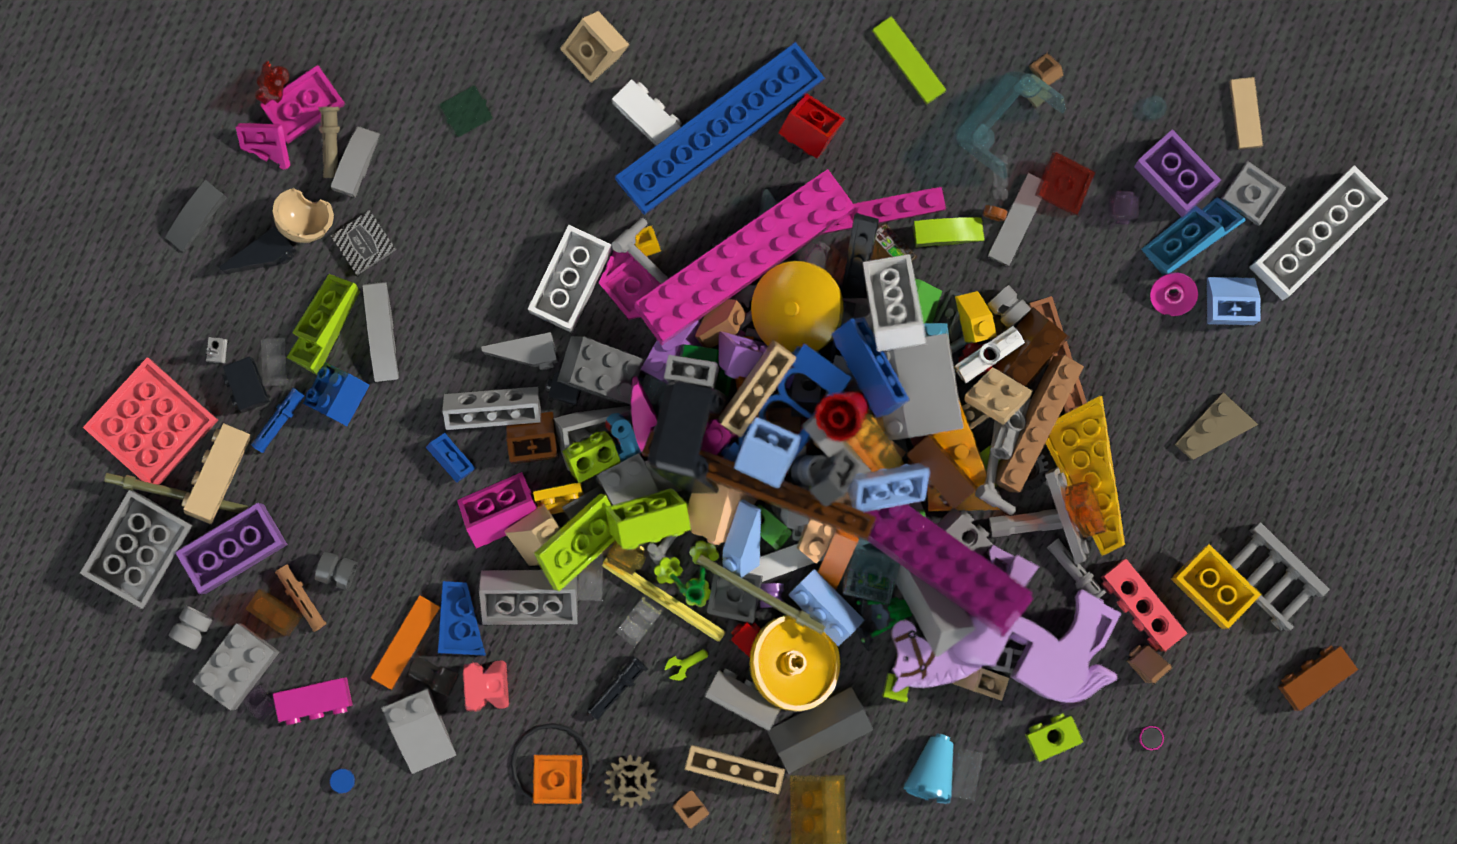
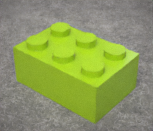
(648, 519)

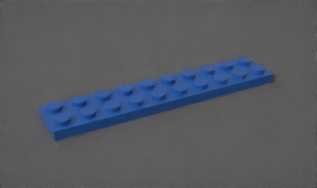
(719, 128)

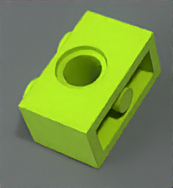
(1067, 732)

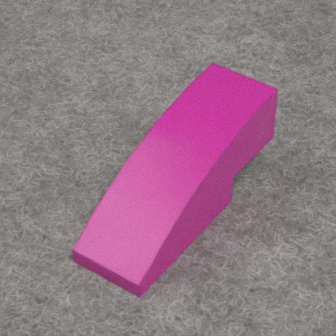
(642, 413)

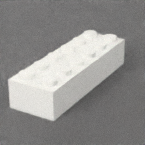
(1318, 233)

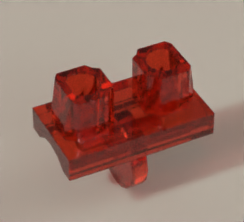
(271, 83)

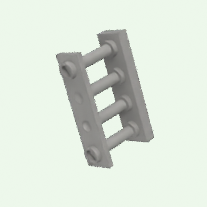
(1295, 570)

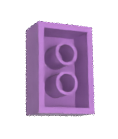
(1177, 173)

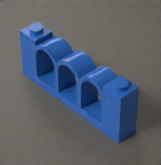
(816, 368)

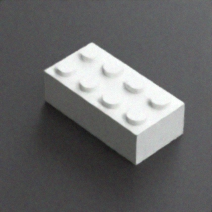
(570, 278)
(894, 303)

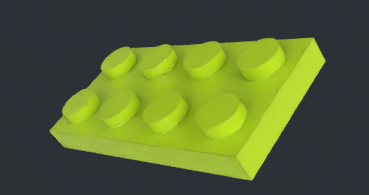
(576, 544)

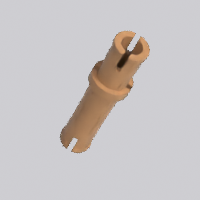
(300, 597)

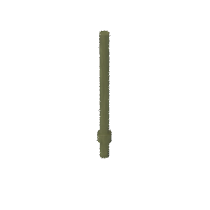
(131, 483)
(802, 618)

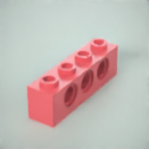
(1171, 629)

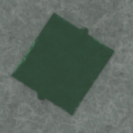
(466, 111)

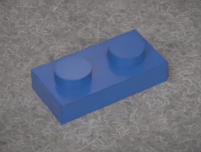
(450, 457)

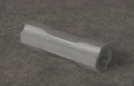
(1023, 523)

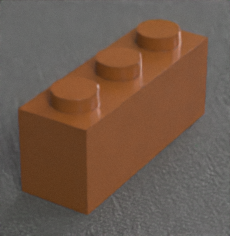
(1317, 677)

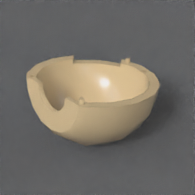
(300, 218)

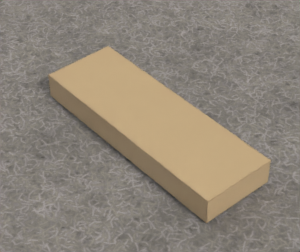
(1246, 113)

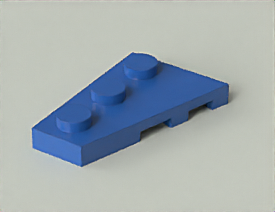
(458, 623)

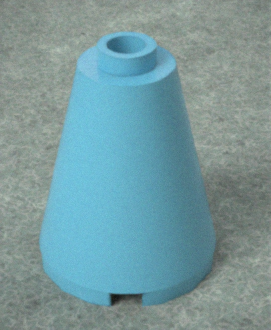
(933, 771)

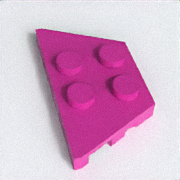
(626, 282)

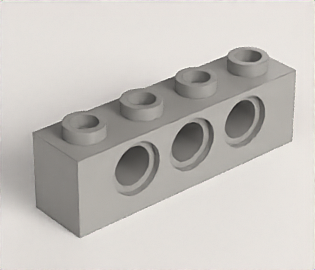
(491, 408)

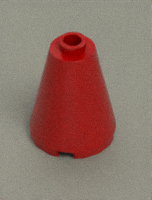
(842, 415)

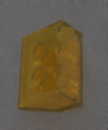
(818, 809)

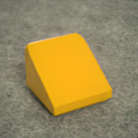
(647, 241)

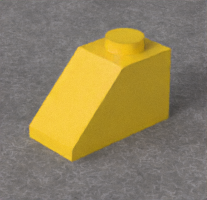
(975, 317)

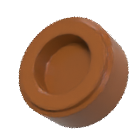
(995, 213)

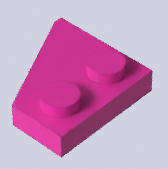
(265, 141)

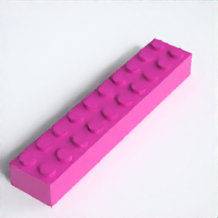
(744, 257)

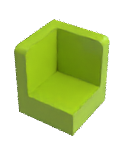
(888, 692)

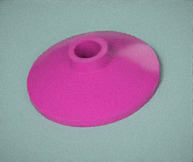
(1174, 303)

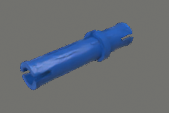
(278, 419)

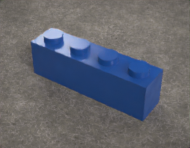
(870, 367)

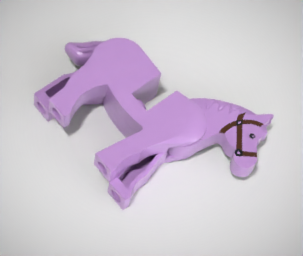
(1046, 666)

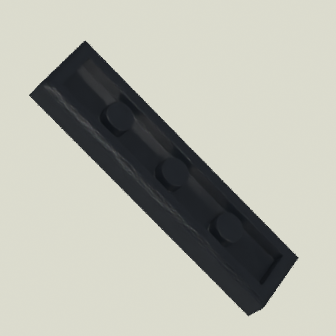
(860, 250)

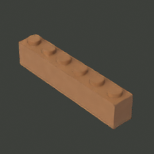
(1040, 419)

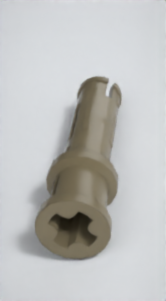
(329, 135)

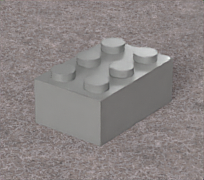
(236, 666)

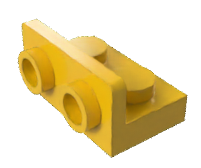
(558, 497)

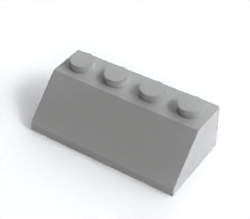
(526, 598)

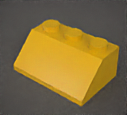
(1216, 587)

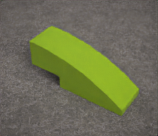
(947, 231)

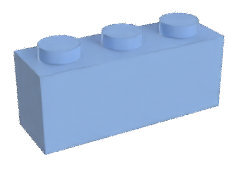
(827, 607)

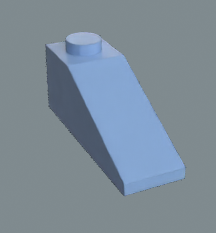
(742, 544)

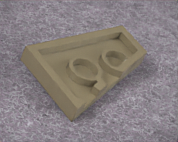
(1214, 427)

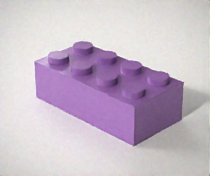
(231, 548)

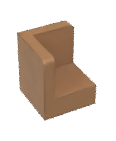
(690, 809)

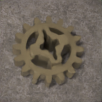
(642, 792)

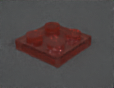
(1065, 183)

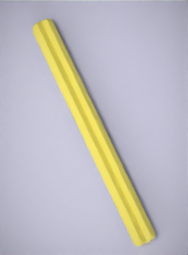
(667, 601)

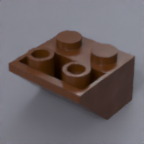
(532, 440)

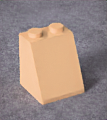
(714, 512)

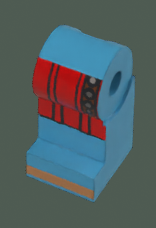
(623, 435)

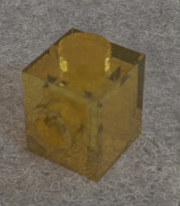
(626, 559)

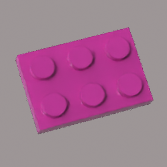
(300, 103)

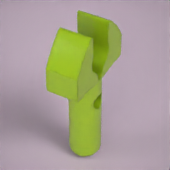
(686, 663)

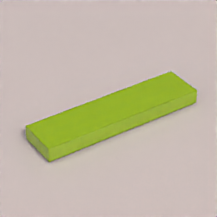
(909, 60)

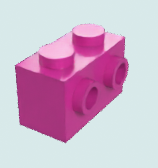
(717, 437)

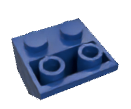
(336, 394)

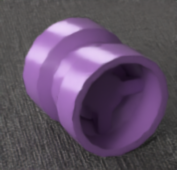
(773, 589)

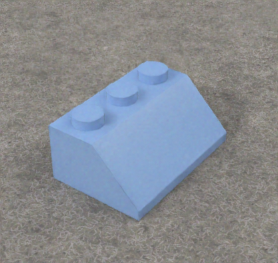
(889, 487)

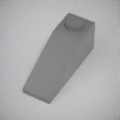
(531, 351)

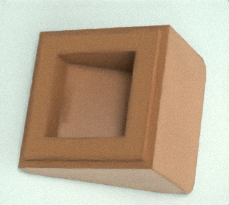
(1047, 69)

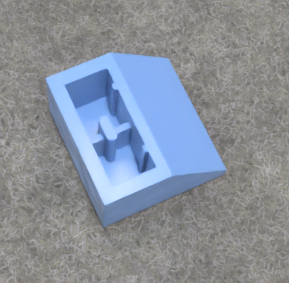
(1232, 301)
(767, 452)

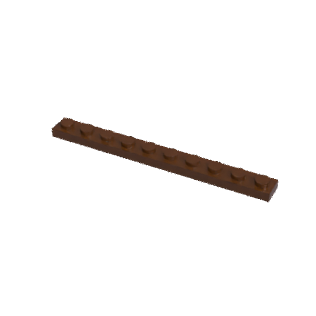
(786, 496)

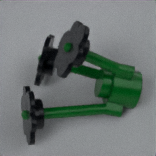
(897, 610)

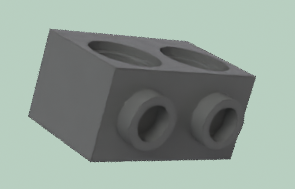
(834, 477)

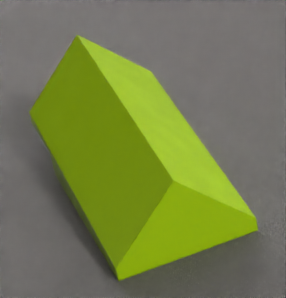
(323, 322)

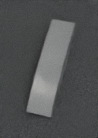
(380, 331)

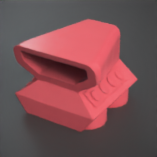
(486, 685)

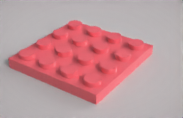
(150, 423)

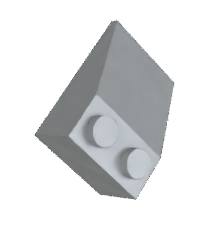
(627, 481)
(419, 731)

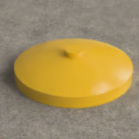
(797, 306)
(794, 665)

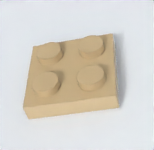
(997, 395)

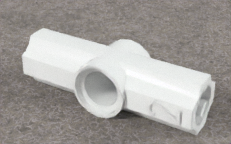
(1001, 345)

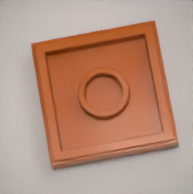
(557, 779)

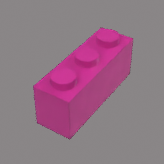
(313, 701)

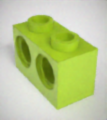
(593, 462)

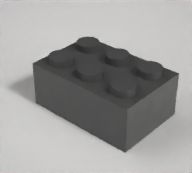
(599, 369)

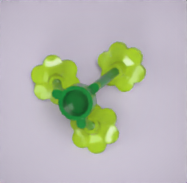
(695, 590)

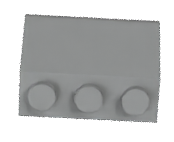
(742, 699)

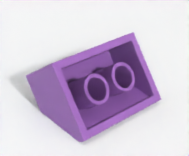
(740, 355)
(657, 359)

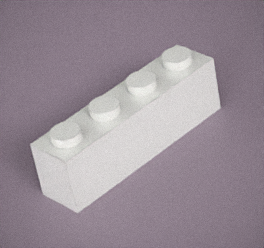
(645, 113)

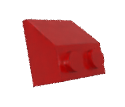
(811, 126)

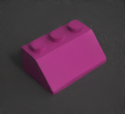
(496, 509)

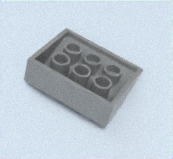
(931, 386)
(136, 549)

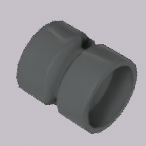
(337, 571)

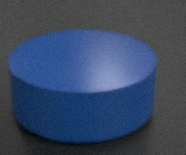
(342, 780)

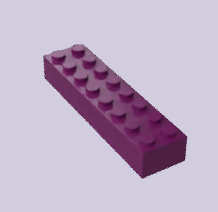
(949, 567)

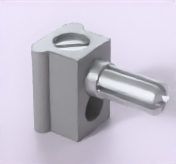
(216, 355)

